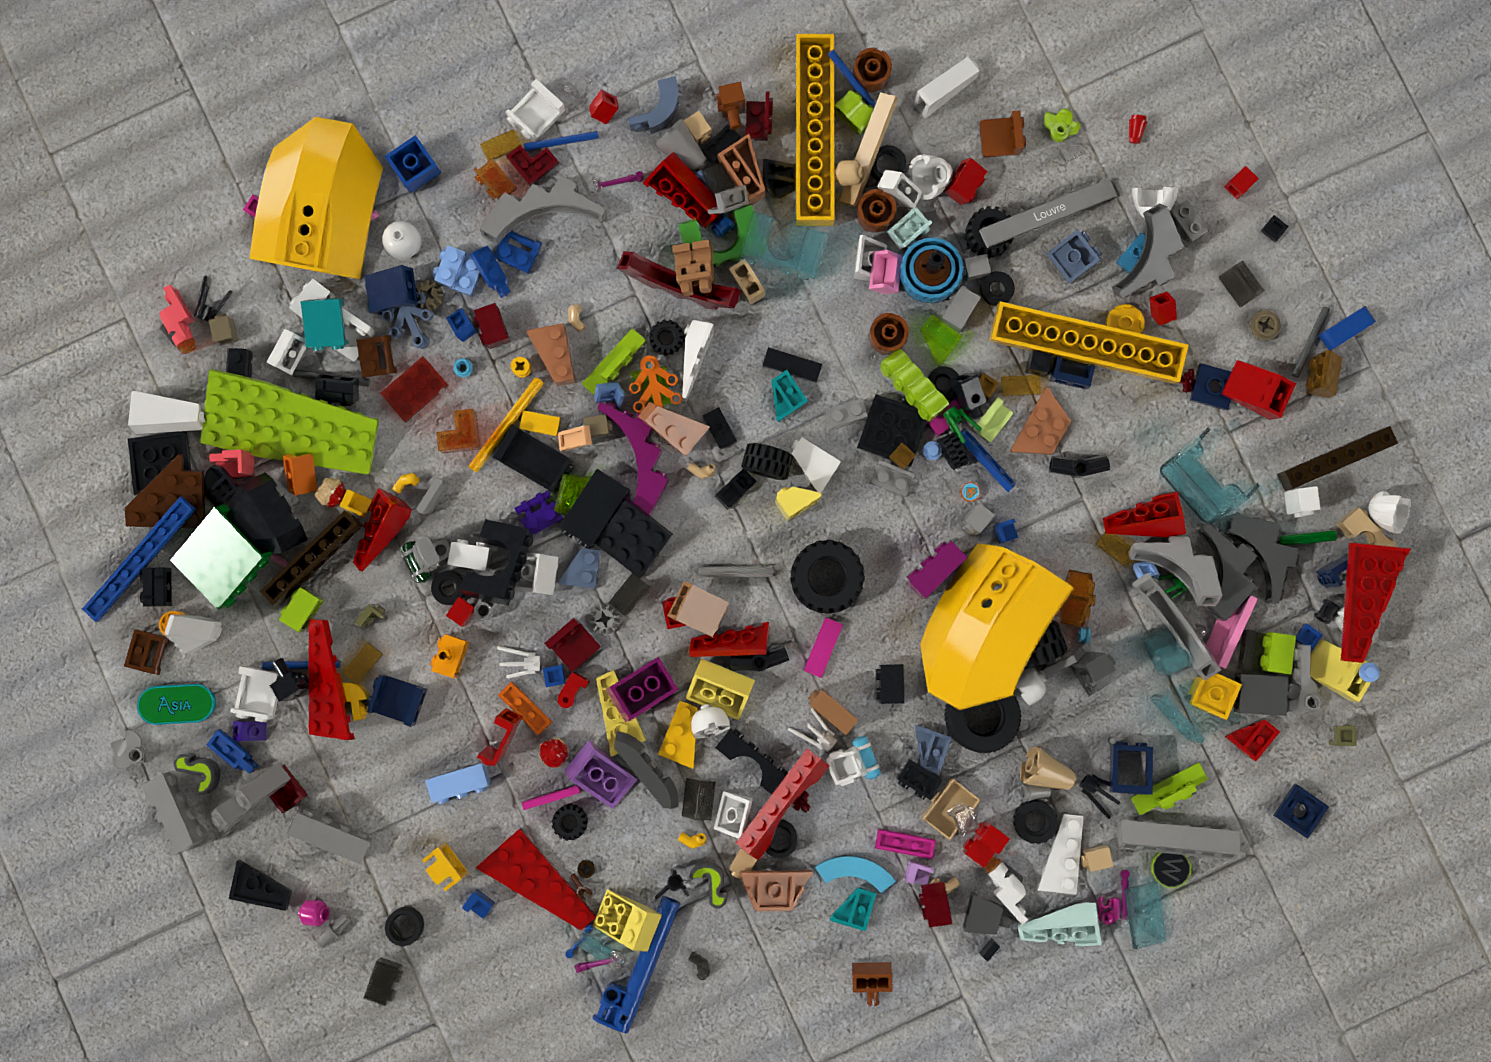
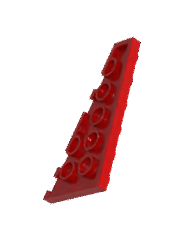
(1369, 586)
(325, 686)
(530, 874)

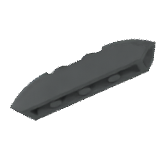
(662, 789)

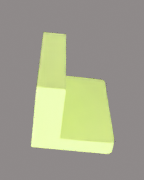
(993, 420)

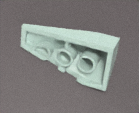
(1072, 924)

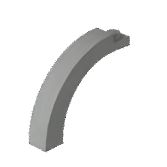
(1178, 624)

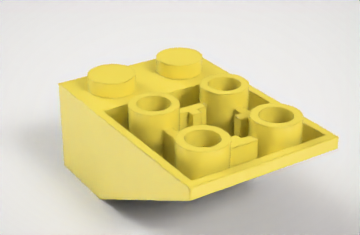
(1336, 674)
(627, 921)

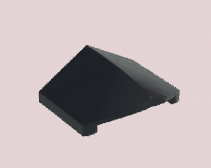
(779, 178)
(219, 485)

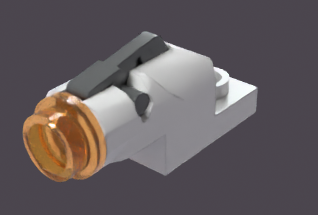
(1010, 886)

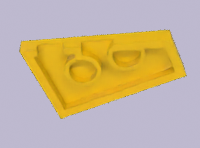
(679, 739)

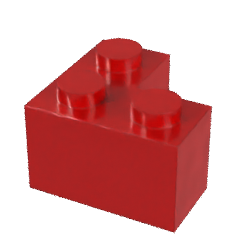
(985, 843)

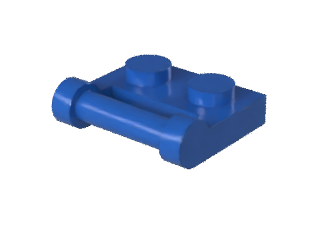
(515, 256)

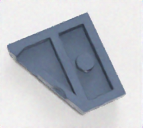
(583, 569)
(932, 748)

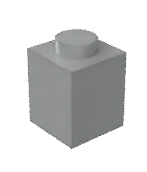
(976, 267)

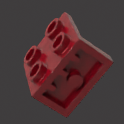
(759, 118)
(573, 644)

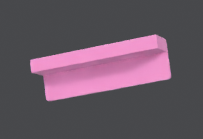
(1227, 633)

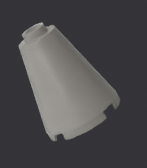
(684, 145)

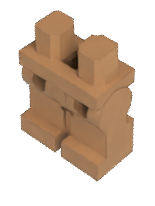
(697, 263)

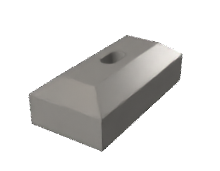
(432, 496)

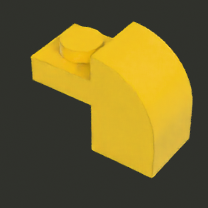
(356, 694)

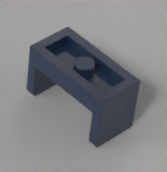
(1072, 373)

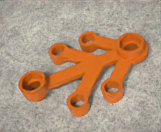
(654, 387)

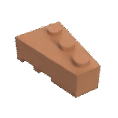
(743, 169)
(555, 352)
(673, 427)

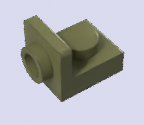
(368, 613)

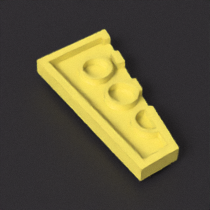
(611, 715)

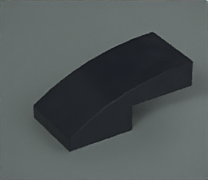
(735, 489)

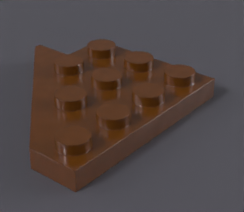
(163, 492)

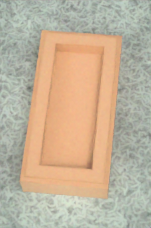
(574, 438)

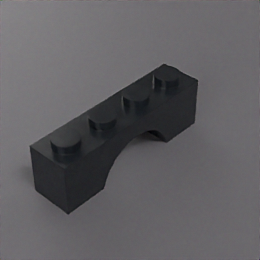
(734, 746)

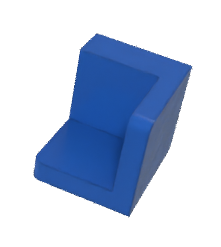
(1005, 531)
(478, 903)

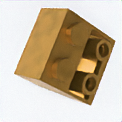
(1324, 374)

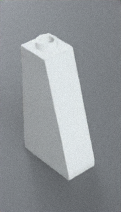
(945, 87)
(163, 414)

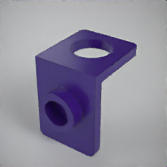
(250, 731)

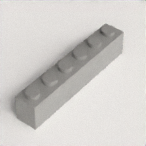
(1178, 839)

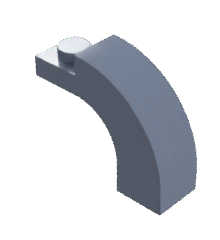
(663, 113)

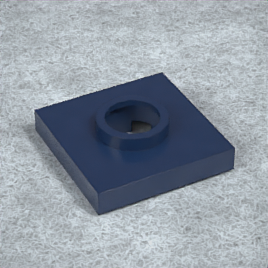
(1201, 391)
(1314, 811)

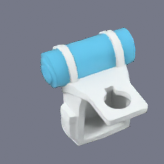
(853, 763)

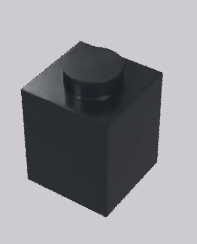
(1038, 363)

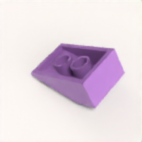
(600, 774)

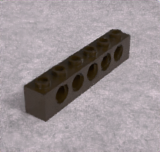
(1337, 458)
(311, 558)

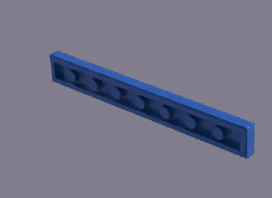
(139, 559)

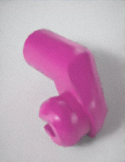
(1113, 913)

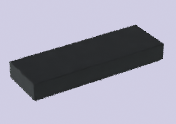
(795, 365)

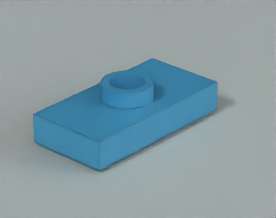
(1131, 255)

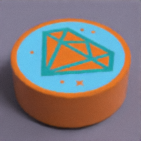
(970, 492)

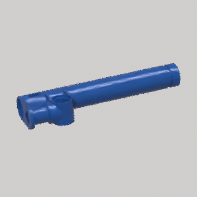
(631, 996)

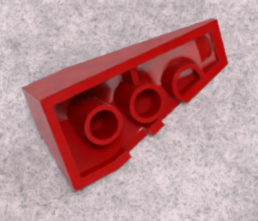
(1156, 518)
(385, 522)

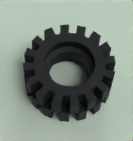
(666, 326)
(953, 451)
(567, 834)

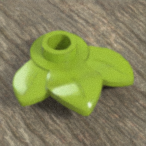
(1061, 122)

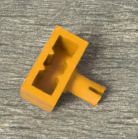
(449, 655)

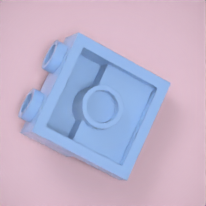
(457, 271)

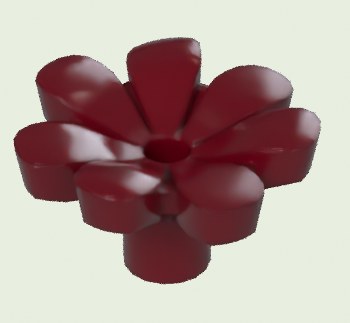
(1187, 380)
(801, 802)

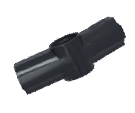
(1090, 465)
(772, 658)

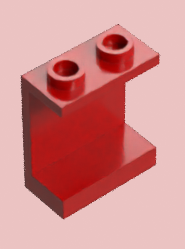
(510, 721)

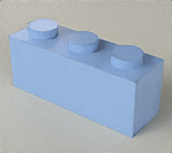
(458, 783)

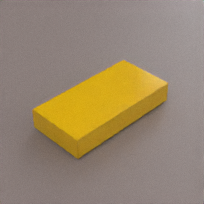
(540, 423)

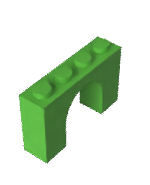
(690, 233)

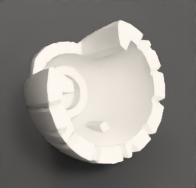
(930, 175)
(1147, 199)
(1389, 511)

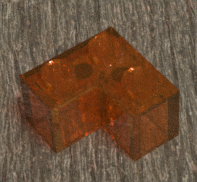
(465, 435)
(1078, 604)

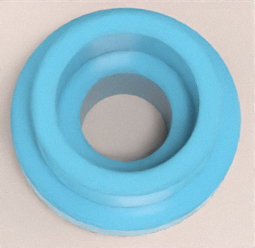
(460, 362)

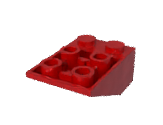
(1258, 390)

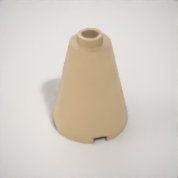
(1046, 771)

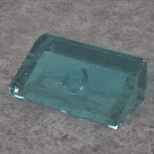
(593, 946)

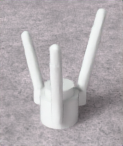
(531, 663)
(825, 740)

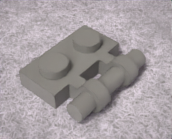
(1301, 664)

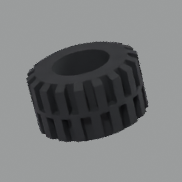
(974, 238)
(767, 461)

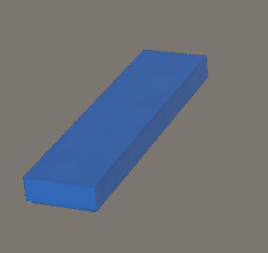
(987, 461)

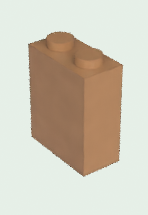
(698, 609)
(832, 711)

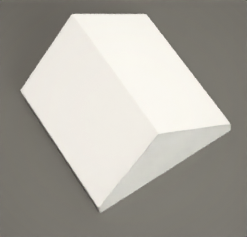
(864, 256)
(733, 814)

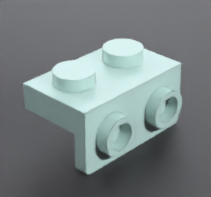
(908, 228)

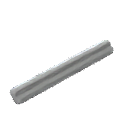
(736, 571)

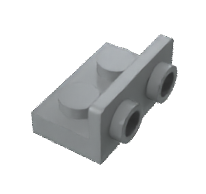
(892, 477)

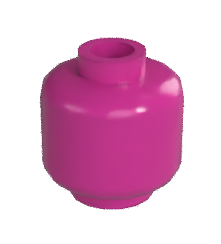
(313, 913)

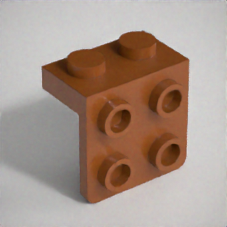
(1002, 136)

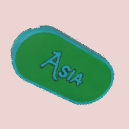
(176, 704)

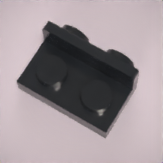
(918, 779)

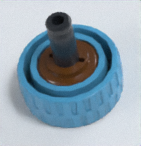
(931, 270)

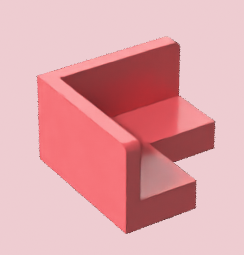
(236, 462)

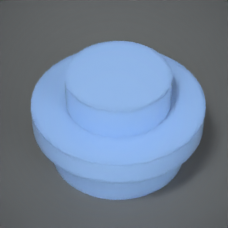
(932, 450)
(1369, 672)

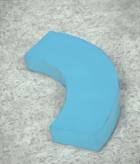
(855, 867)

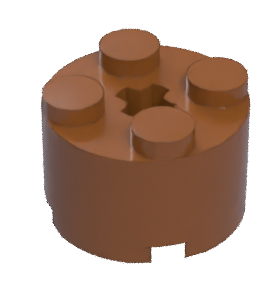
(880, 66)
(880, 201)
(891, 323)

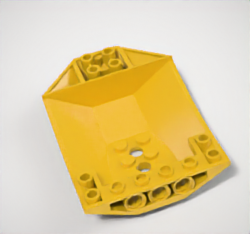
(339, 178)
(981, 652)

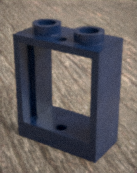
(1114, 787)

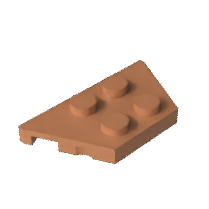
(1043, 427)
(774, 888)

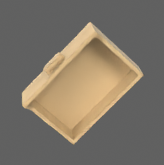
(942, 801)

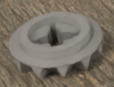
(612, 624)

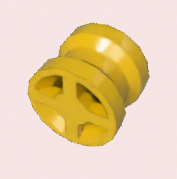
(523, 370)

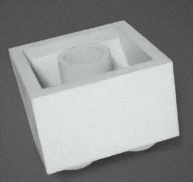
(538, 574)

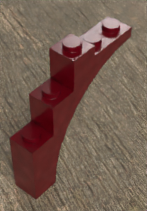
(663, 278)

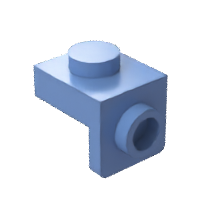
(609, 392)

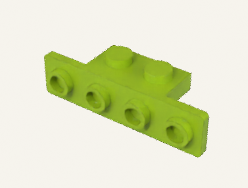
(612, 364)
(1171, 790)

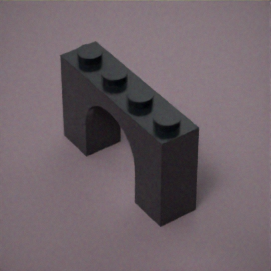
(500, 587)

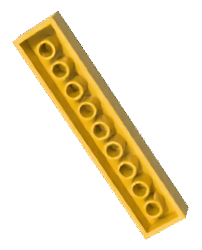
(814, 130)
(1088, 342)

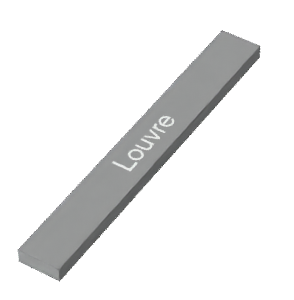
(1047, 213)

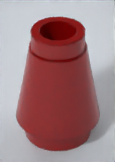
(1136, 128)

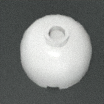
(401, 240)
(1032, 685)
(709, 721)

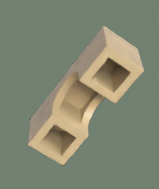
(1358, 522)

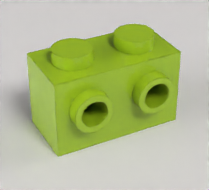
(300, 609)
(1278, 653)

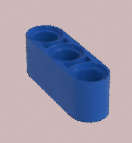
(1347, 328)

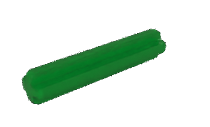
(1306, 538)

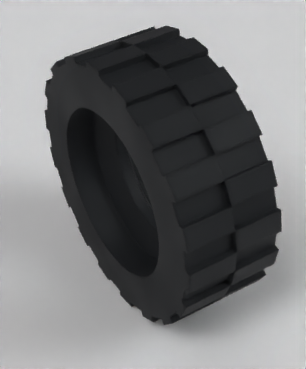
(1046, 832)

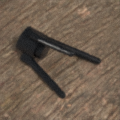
(204, 311)
(1091, 784)
(674, 883)

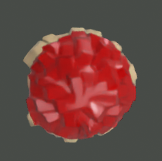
(331, 492)
(554, 752)

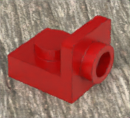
(670, 623)

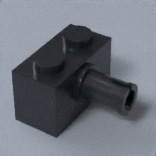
(290, 684)

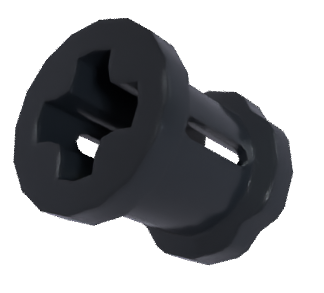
(1326, 611)

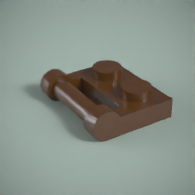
(370, 359)
(140, 651)

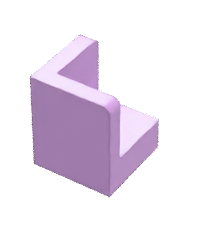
(918, 872)

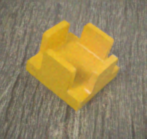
(1214, 695)
(446, 866)

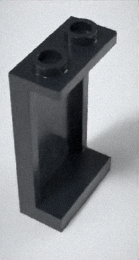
(533, 459)
(593, 509)

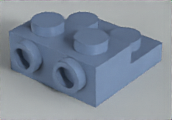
(1074, 255)

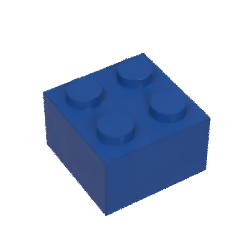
(412, 164)

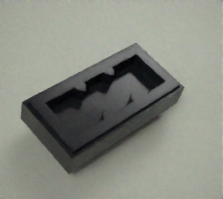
(720, 142)
(719, 428)

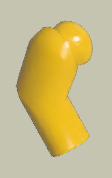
(404, 480)
(693, 841)

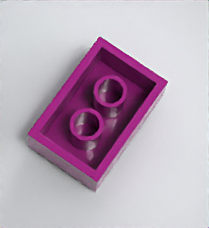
(935, 569)
(642, 689)

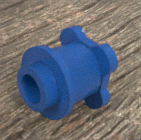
(722, 226)

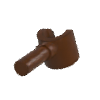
(581, 889)

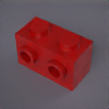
(966, 181)

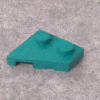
(786, 395)
(855, 909)

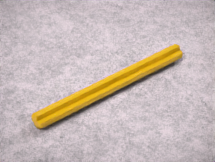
(506, 424)

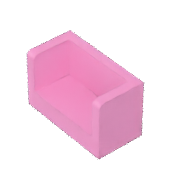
(885, 272)

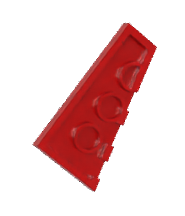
(743, 642)

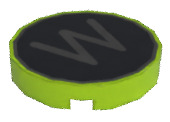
(1170, 869)

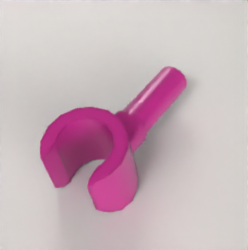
(1101, 908)

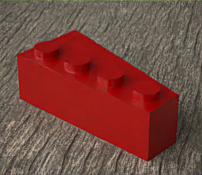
(683, 188)

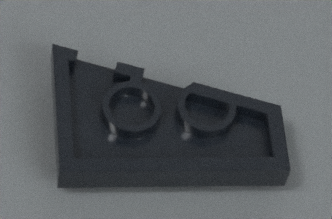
(257, 888)

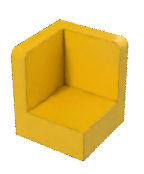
(356, 503)

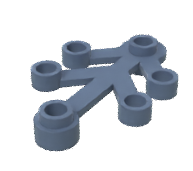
(406, 312)

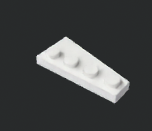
(1062, 865)

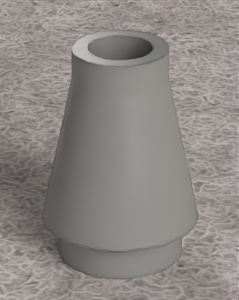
(1031, 792)

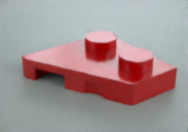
(1253, 738)

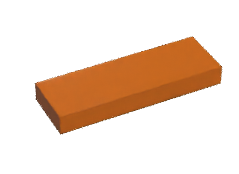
(524, 706)

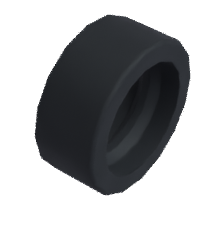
(890, 150)
(791, 847)
(389, 930)

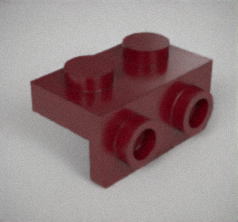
(289, 794)

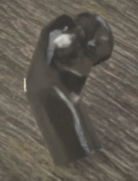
(702, 965)

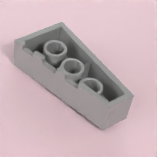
(174, 813)
(329, 834)

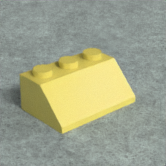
(795, 501)
(720, 688)

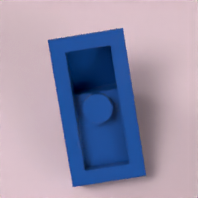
(461, 325)

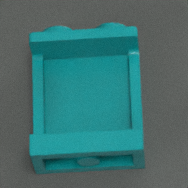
(323, 323)

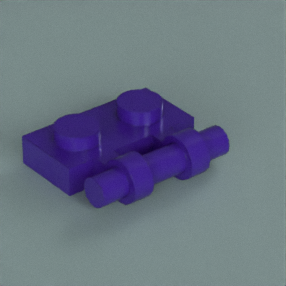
(541, 518)

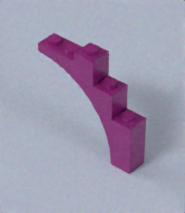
(650, 483)

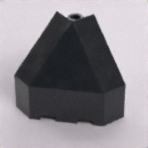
(265, 516)

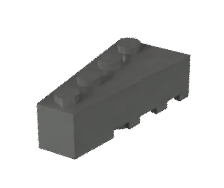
(1094, 671)

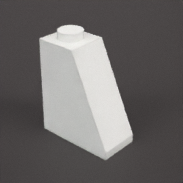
(814, 463)

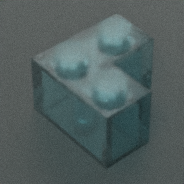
(1164, 653)

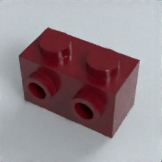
(491, 326)
(936, 904)

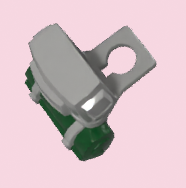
(423, 557)

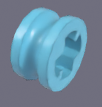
(1083, 634)

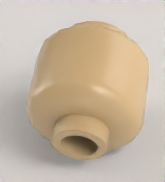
(848, 172)

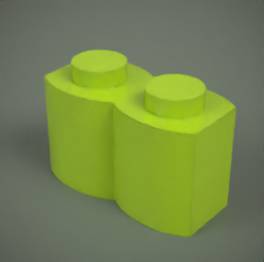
(854, 111)

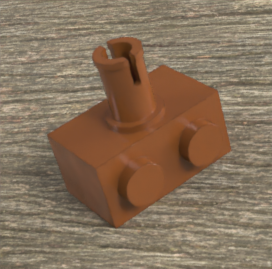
(731, 103)
(872, 978)

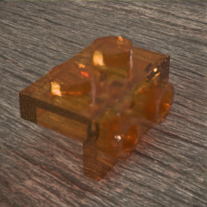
(494, 179)

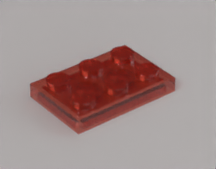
(414, 389)

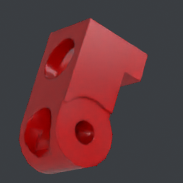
(569, 691)

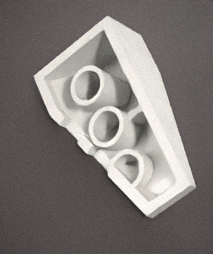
(696, 345)
(192, 632)

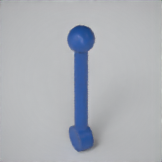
(569, 953)

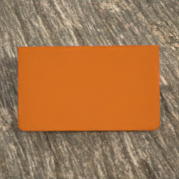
(300, 474)

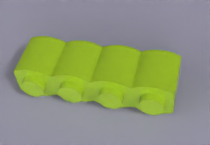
(915, 386)

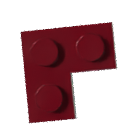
(532, 168)

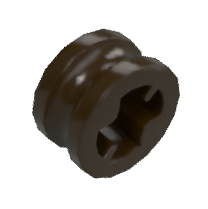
(591, 866)

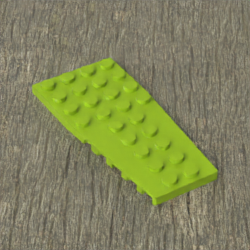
(279, 422)

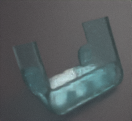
(1198, 487)

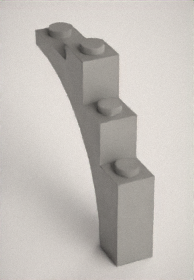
(537, 201)

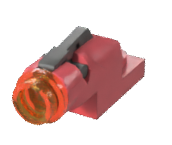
(176, 321)

